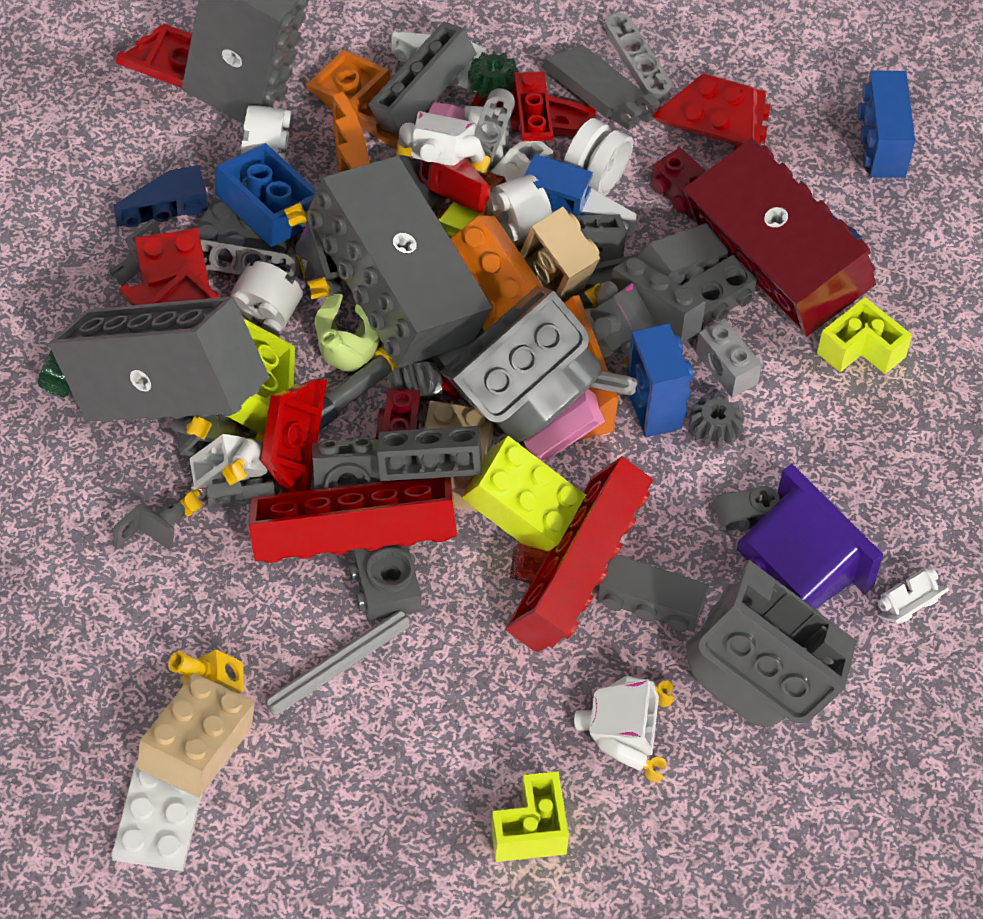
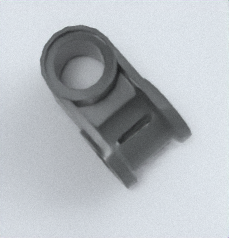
(743, 508)

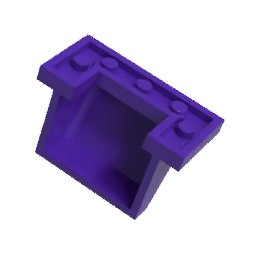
(810, 544)

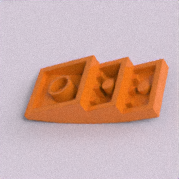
(361, 83)
(349, 138)

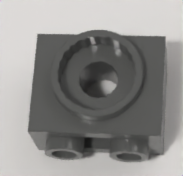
(336, 458)
(379, 596)

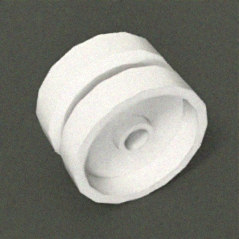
(601, 153)

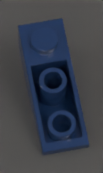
(168, 196)

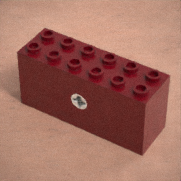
(782, 236)

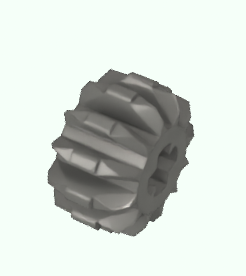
(420, 377)
(716, 420)

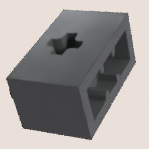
(606, 232)

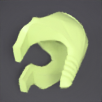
(340, 348)

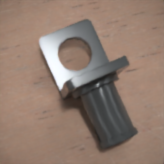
(130, 267)
(155, 525)

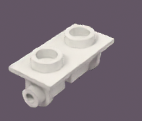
(900, 605)

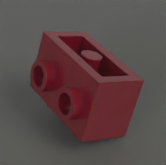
(674, 174)

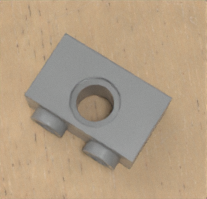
(728, 358)

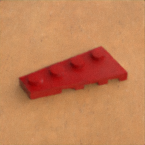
(566, 116)

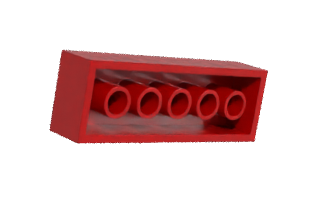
(352, 518)
(579, 561)

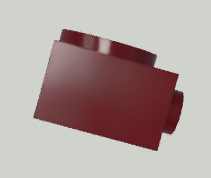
(400, 411)

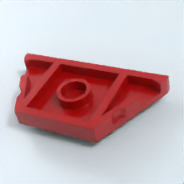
(160, 55)
(713, 110)
(176, 286)
(289, 434)

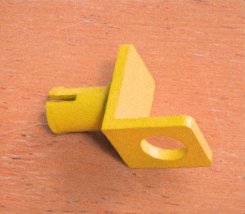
(210, 667)

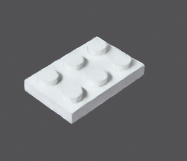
(155, 823)

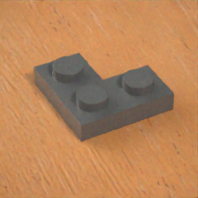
(223, 495)

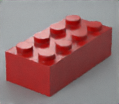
(171, 251)

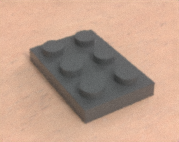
(225, 226)

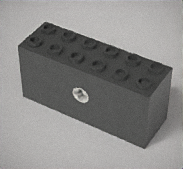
(242, 53)
(398, 261)
(160, 360)

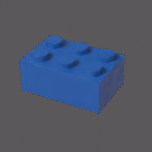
(887, 124)
(260, 188)
(661, 379)

